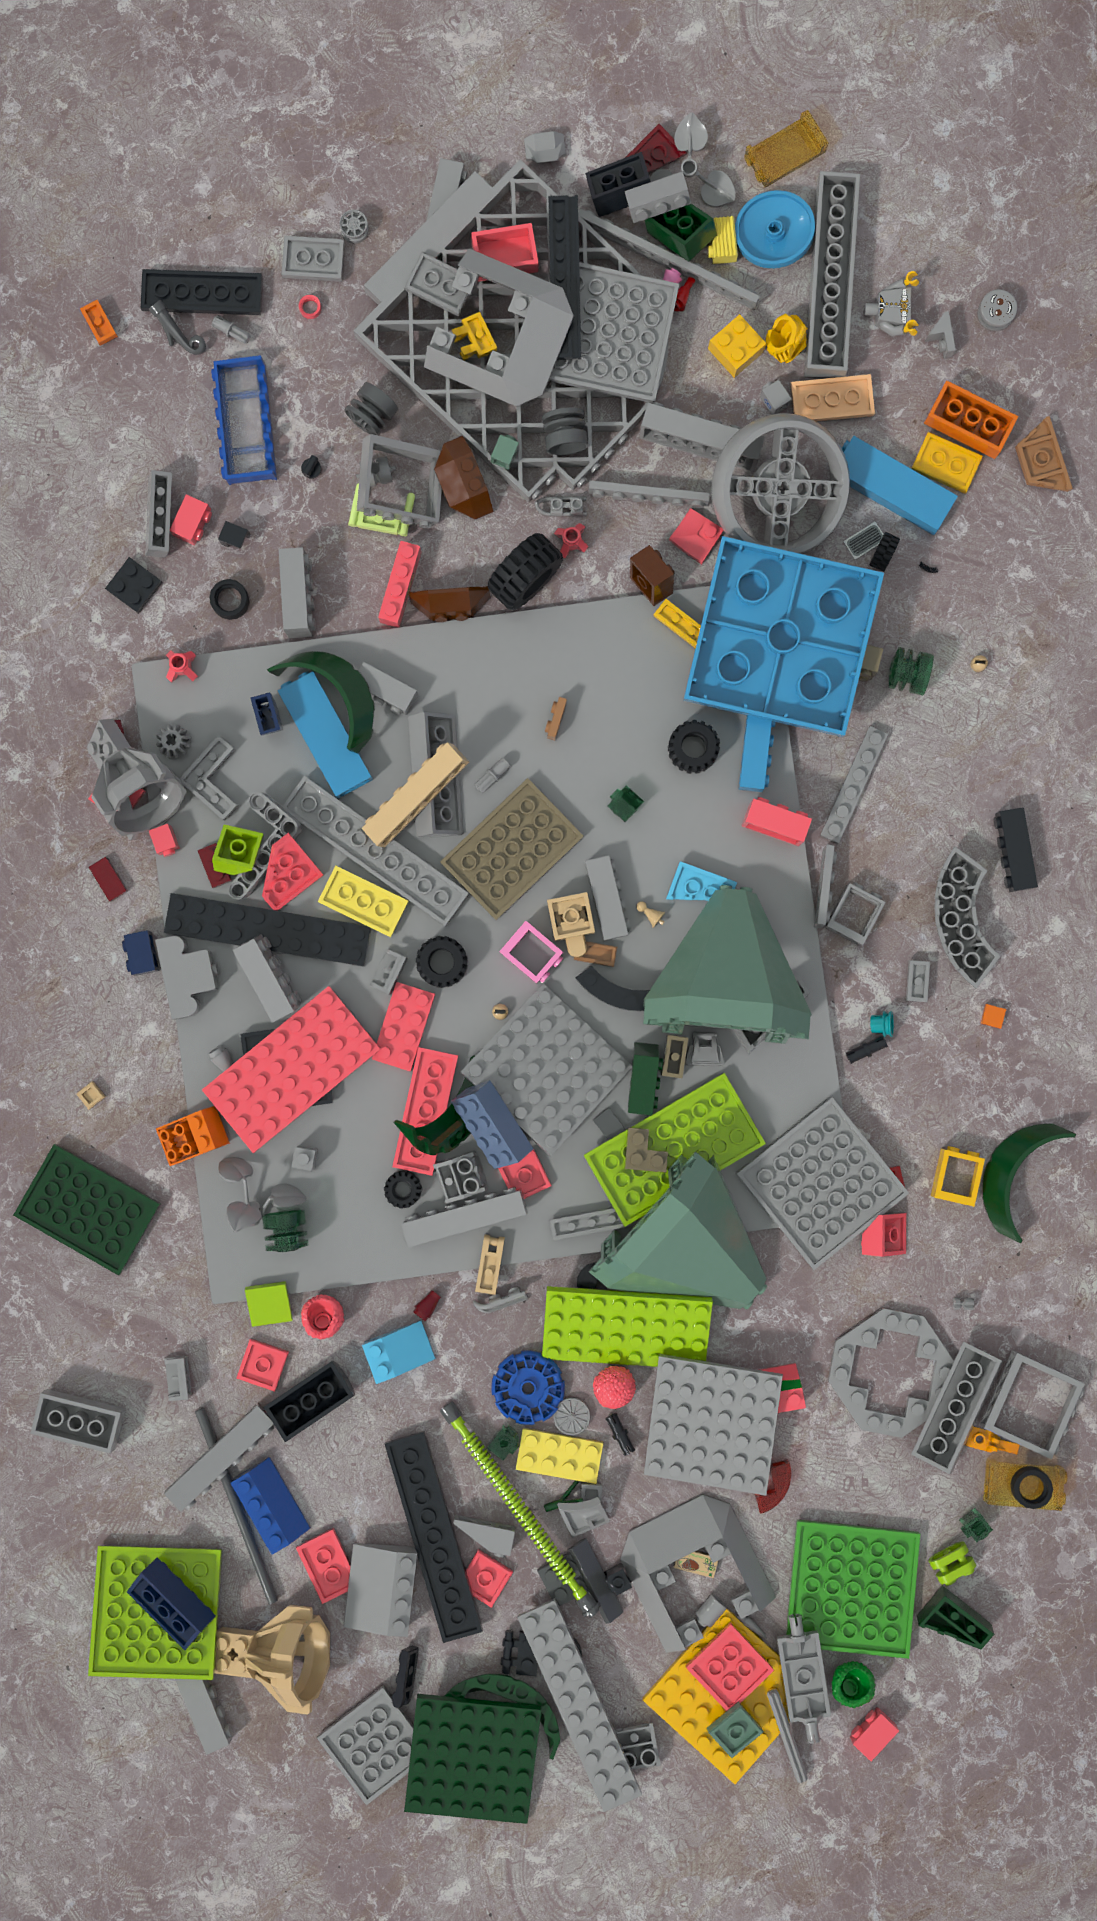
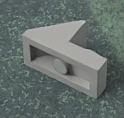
(943, 332)

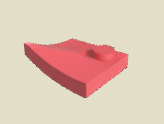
(696, 535)

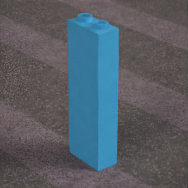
(897, 486)
(324, 734)

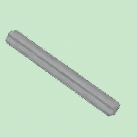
(787, 1735)

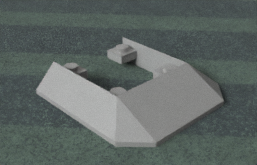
(537, 347)
(676, 1534)

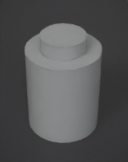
(710, 1611)

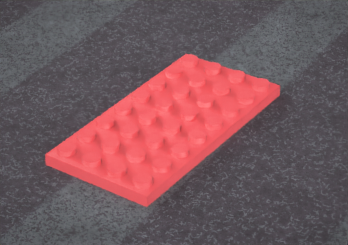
(291, 1069)

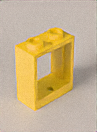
(940, 1173)

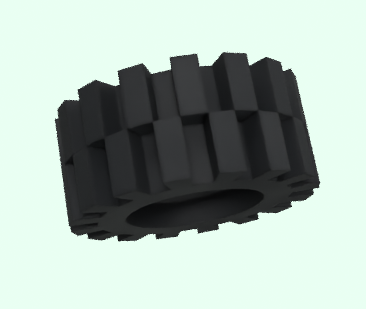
(884, 551)
(402, 1202)

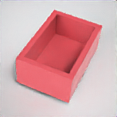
(508, 245)
(777, 821)

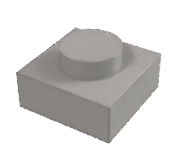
(591, 1491)

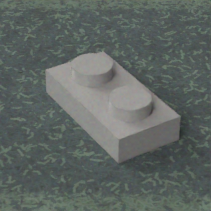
(917, 981)

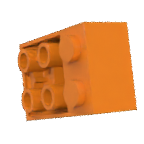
(192, 1135)

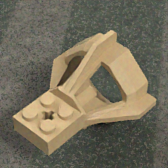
(271, 1652)

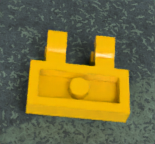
(478, 334)

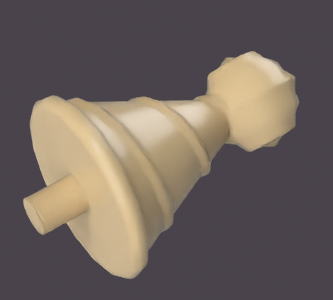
(653, 915)

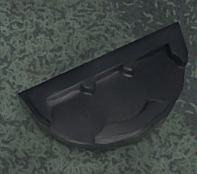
(585, 1279)

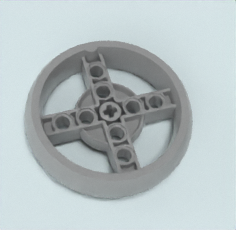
(835, 490)

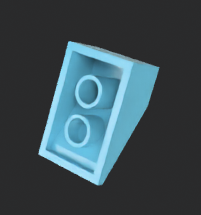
(398, 1351)

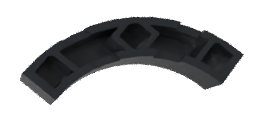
(610, 993)

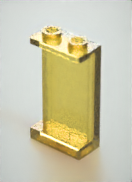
(786, 150)
(998, 1481)

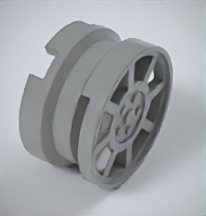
(354, 227)

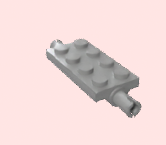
(803, 1677)

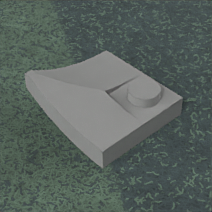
(583, 1515)

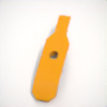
(990, 1442)

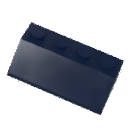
(171, 1603)

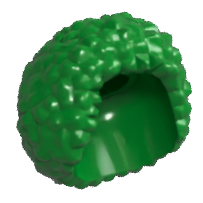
(853, 1684)

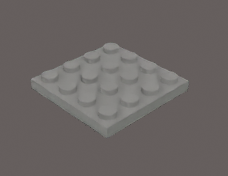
(371, 1744)

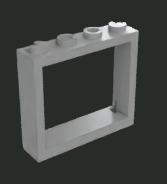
(404, 449)
(1002, 1390)

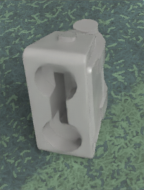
(704, 1054)

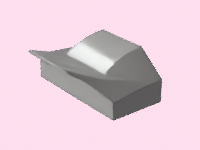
(544, 147)

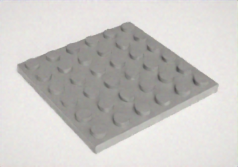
(622, 333)
(548, 1068)
(822, 1183)
(713, 1424)

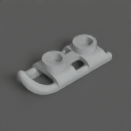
(557, 505)
(497, 1302)

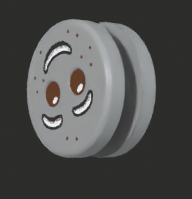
(997, 310)

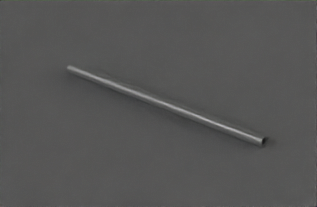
(239, 1514)

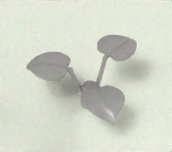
(693, 136)
(249, 1213)

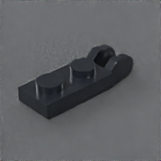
(405, 1676)

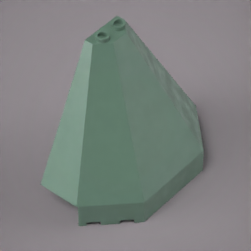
(730, 975)
(687, 1243)

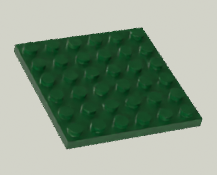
(472, 1758)

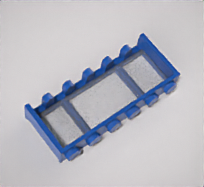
(244, 420)

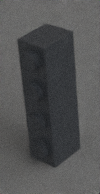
(1016, 850)

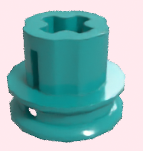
(883, 1024)

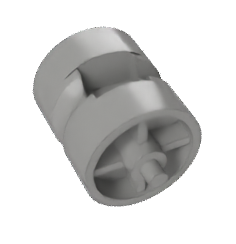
(380, 471)

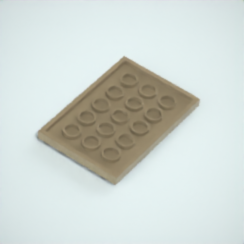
(511, 849)

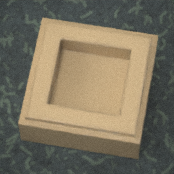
(91, 1095)

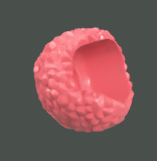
(322, 1316)
(614, 1387)

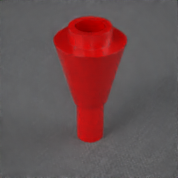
(683, 294)

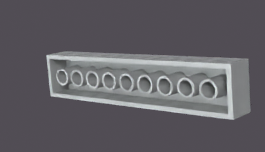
(832, 275)

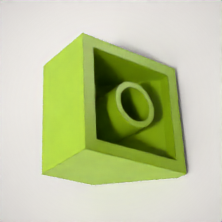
(236, 850)

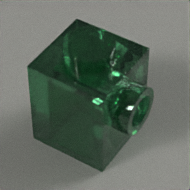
(625, 803)
(504, 1442)
(975, 1525)

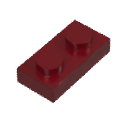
(216, 878)

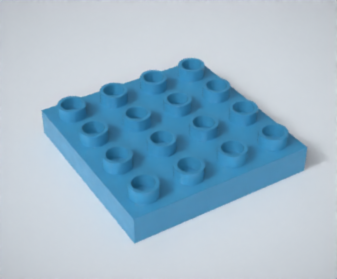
(783, 636)

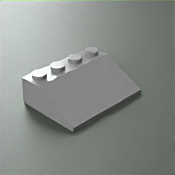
(380, 1589)

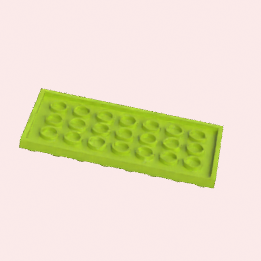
(703, 1122)
(624, 1326)

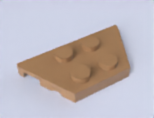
(1042, 459)

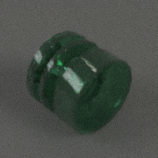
(910, 670)
(285, 1230)

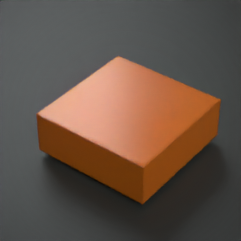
(993, 1016)

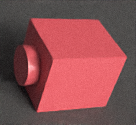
(164, 840)

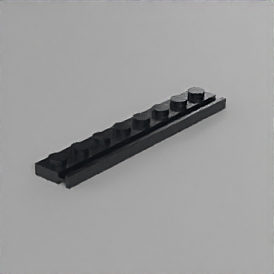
(565, 264)

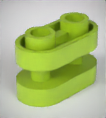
(949, 1574)

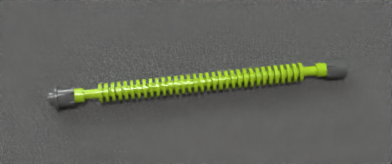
(584, 1599)

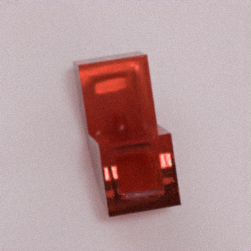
(781, 1479)

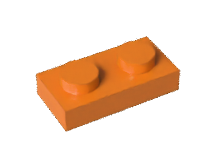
(98, 322)

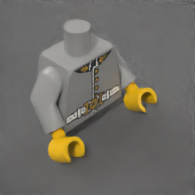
(893, 307)

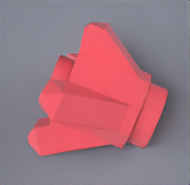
(571, 539)
(180, 665)

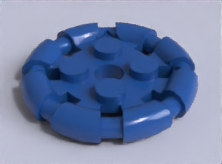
(528, 1375)

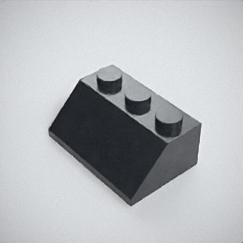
(612, 180)

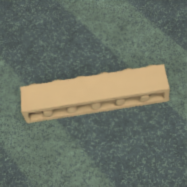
(415, 794)

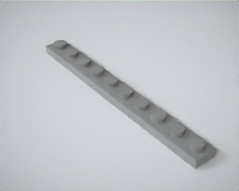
(662, 256)

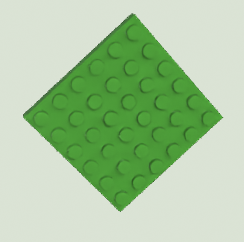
(855, 1586)

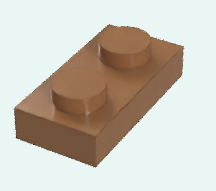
(558, 710)

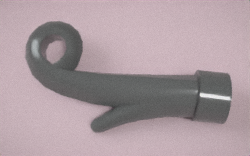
(173, 331)

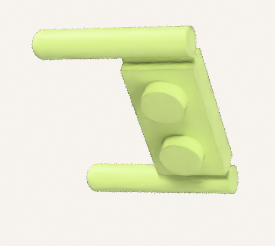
(376, 523)

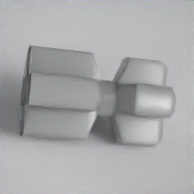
(967, 1303)

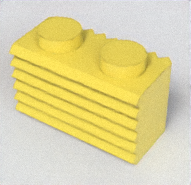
(724, 245)

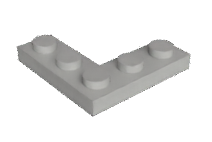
(201, 770)

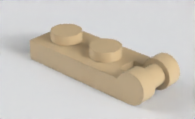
(489, 1265)

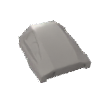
(461, 1176)
(639, 1745)

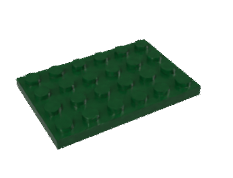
(87, 1209)

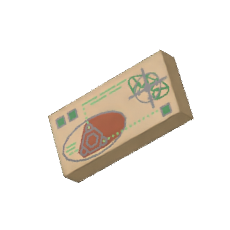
(697, 1563)

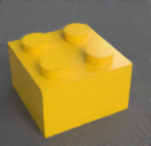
(736, 346)

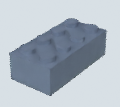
(492, 1125)

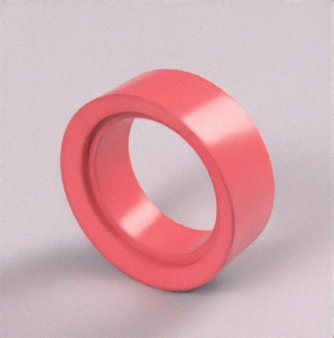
(303, 300)

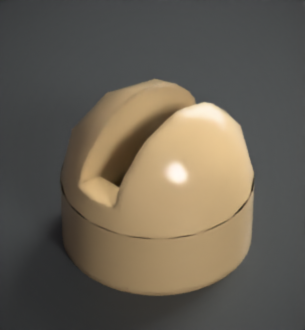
(979, 667)
(500, 1007)

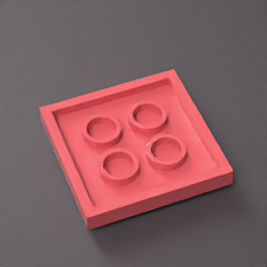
(729, 1667)

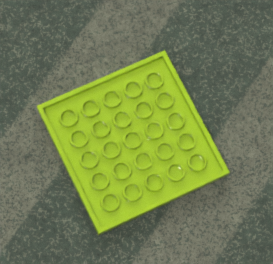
(128, 1638)

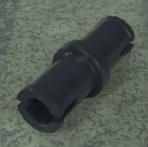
(866, 1049)
(620, 1434)

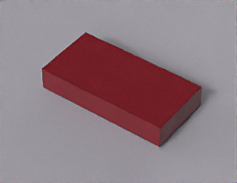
(108, 879)

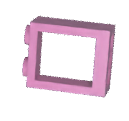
(517, 937)

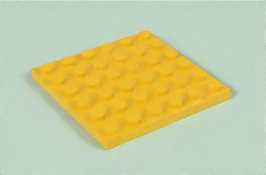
(691, 1708)

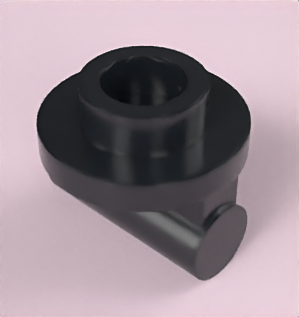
(311, 467)

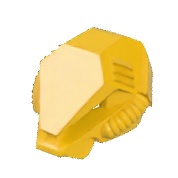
(786, 338)

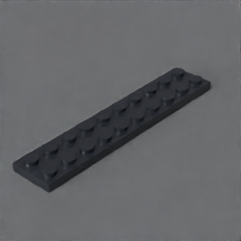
(285, 931)
(433, 1537)

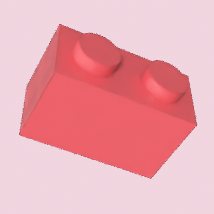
(191, 520)
(873, 1733)

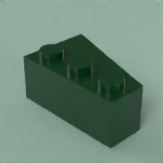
(644, 1079)
(956, 1619)

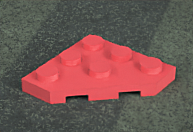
(288, 872)

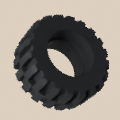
(525, 571)

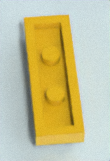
(678, 622)

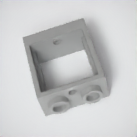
(845, 932)

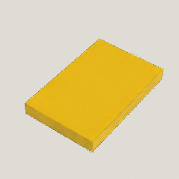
(946, 462)

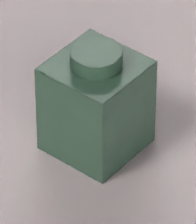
(505, 451)

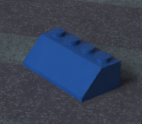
(270, 1505)

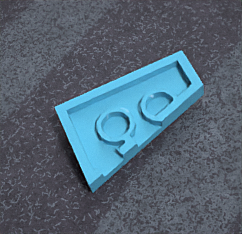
(696, 883)

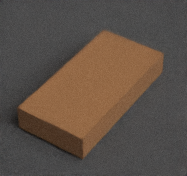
(599, 954)

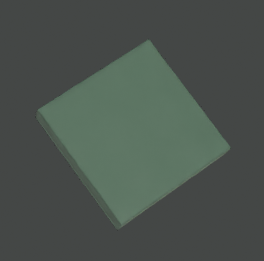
(735, 1730)

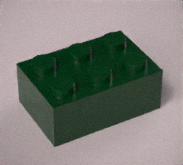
(683, 230)

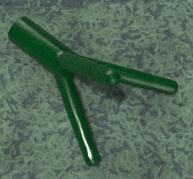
(553, 1505)

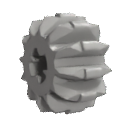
(167, 746)

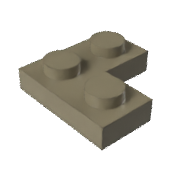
(639, 1157)

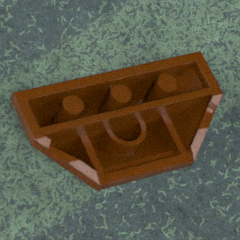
(462, 480)
(450, 603)

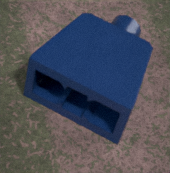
(266, 715)

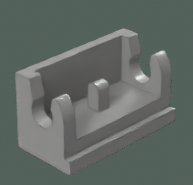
(388, 971)
(178, 1378)

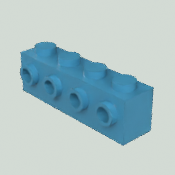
(755, 754)

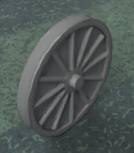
(572, 1416)

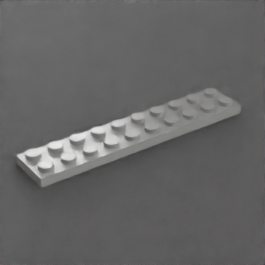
(391, 864)
(579, 1705)

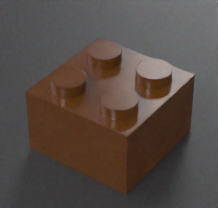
(652, 575)

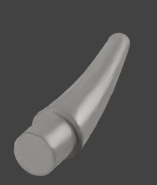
(749, 1623)

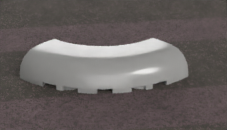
(958, 920)

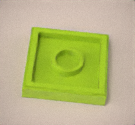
(268, 1304)

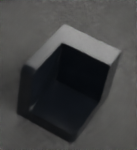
(233, 535)

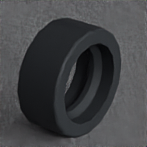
(220, 586)
(1047, 1492)

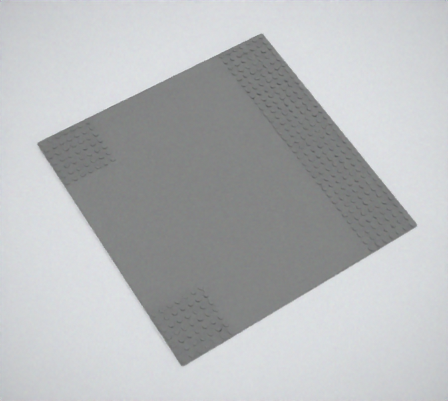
(499, 680)

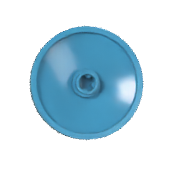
(775, 229)

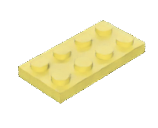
(363, 901)
(559, 1455)

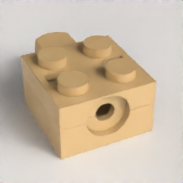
(571, 921)

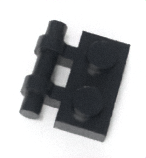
(525, 1661)

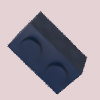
(140, 953)

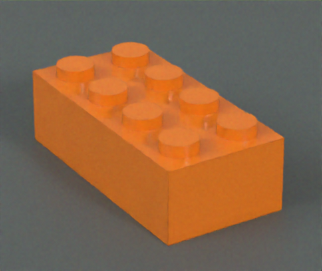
(971, 419)

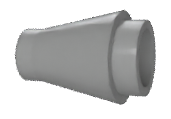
(221, 1058)

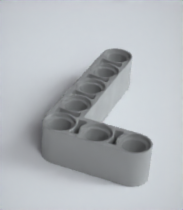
(280, 830)

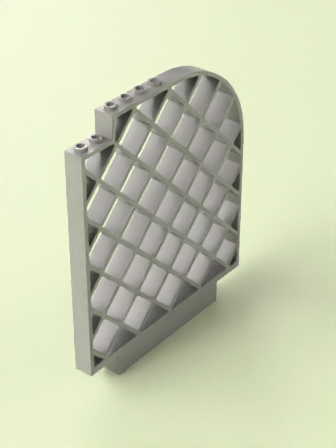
(437, 238)

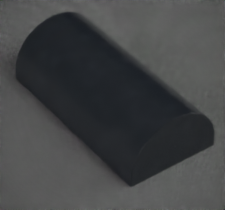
(310, 1400)

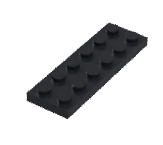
(202, 291)

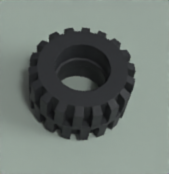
(701, 731)
(430, 947)

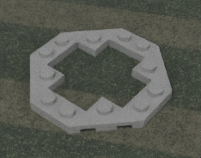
(866, 1335)

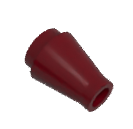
(427, 1305)

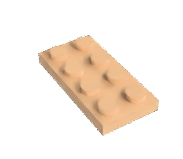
(833, 398)

